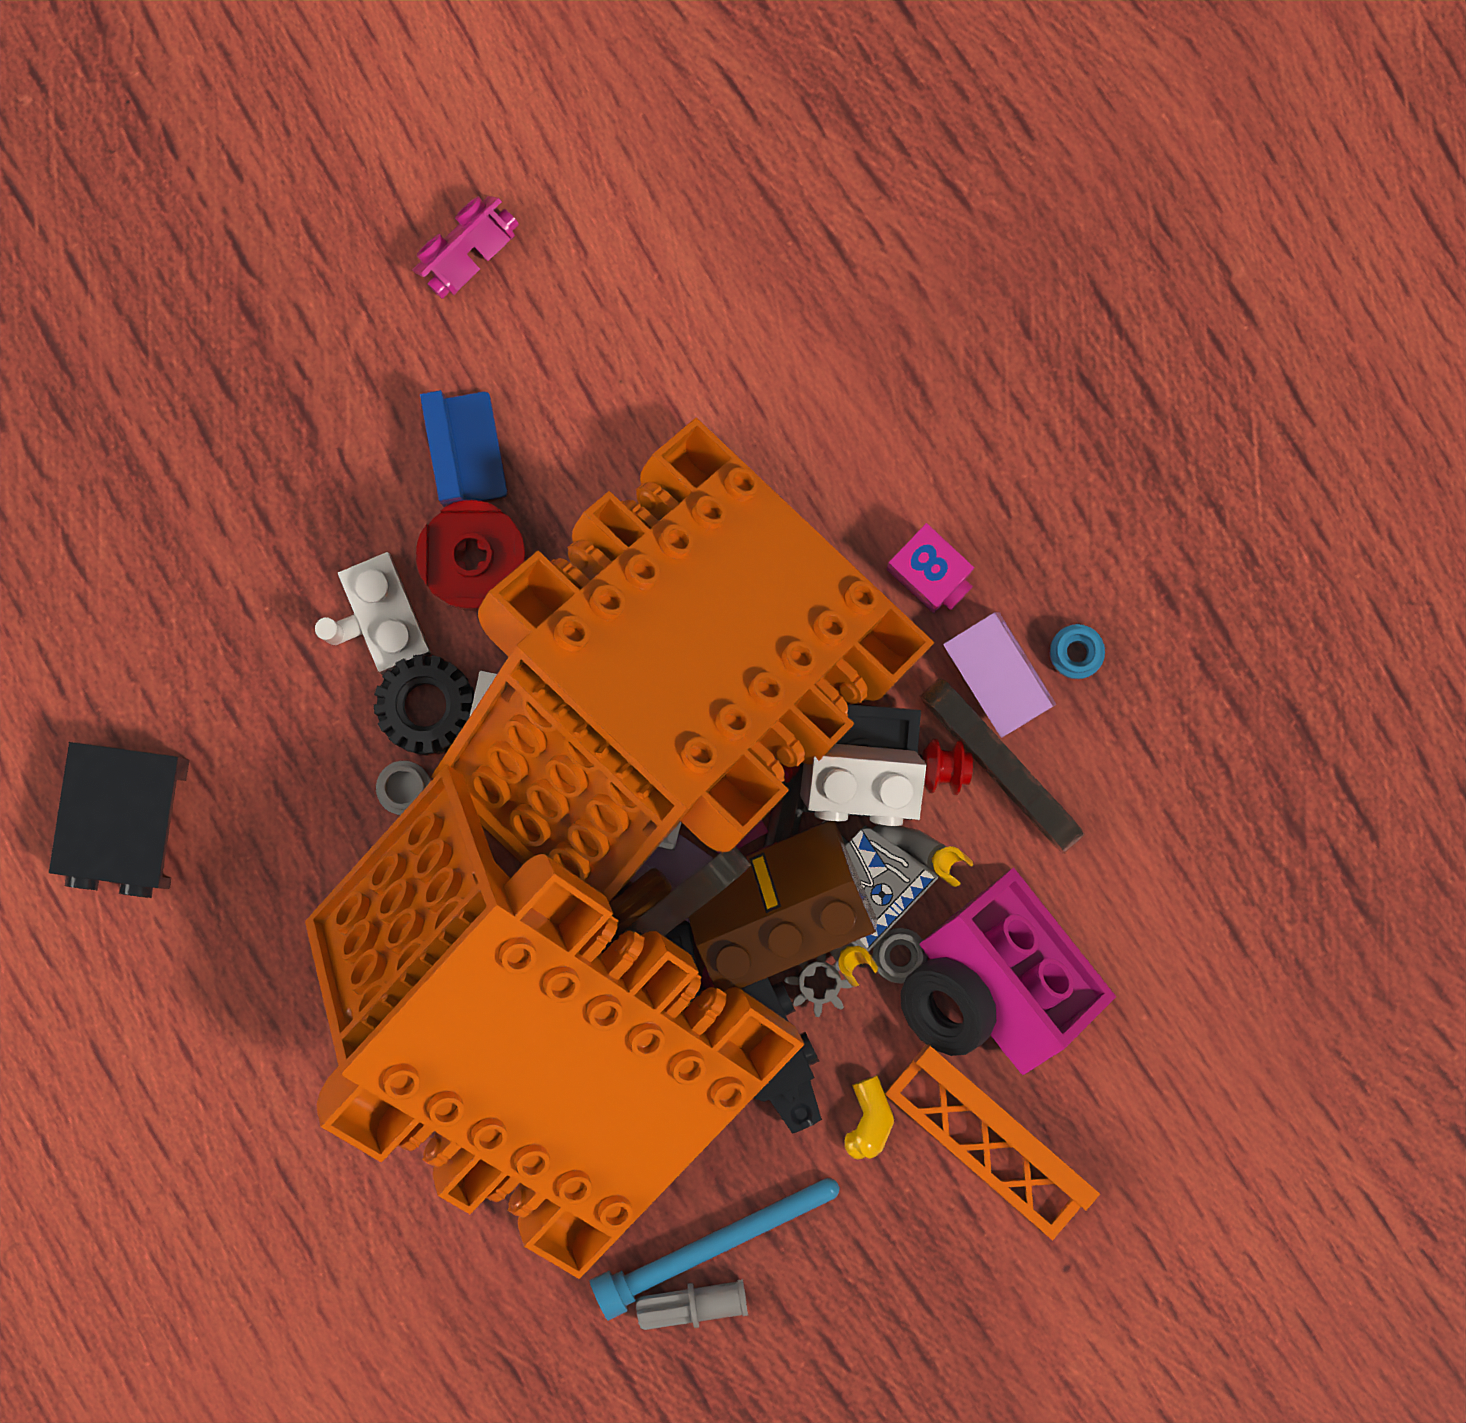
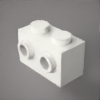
(865, 782)

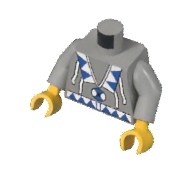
(895, 873)

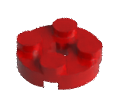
(449, 534)

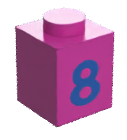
(932, 570)

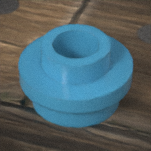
(1094, 651)

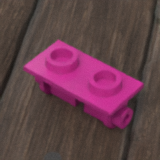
(478, 229)

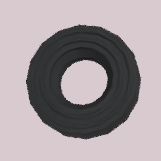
(965, 989)

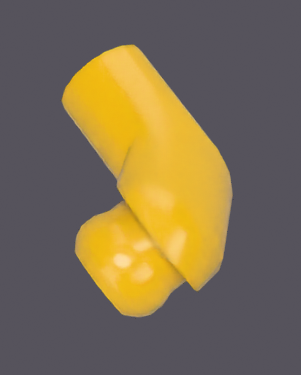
(875, 1123)

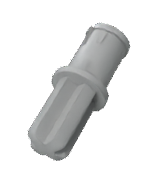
(692, 1305)

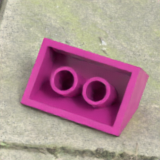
(1029, 964)

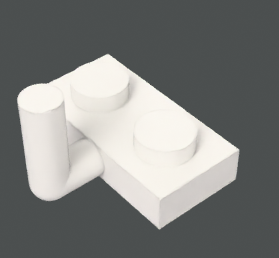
(380, 614)

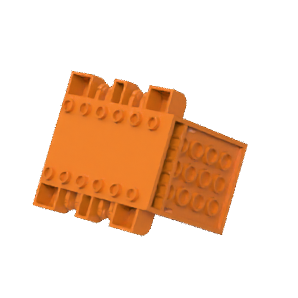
(670, 668)
(517, 1039)

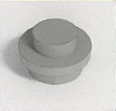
(400, 785)

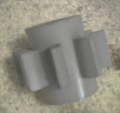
(829, 994)

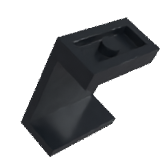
(115, 818)

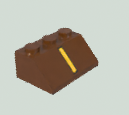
(783, 909)

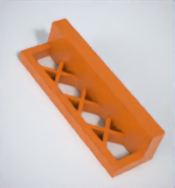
(1006, 1127)

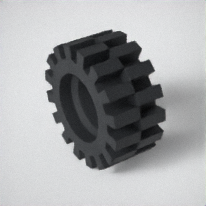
(397, 686)

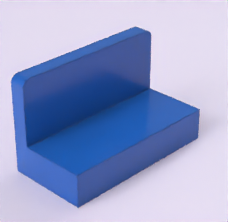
(464, 447)

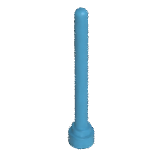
(618, 1290)

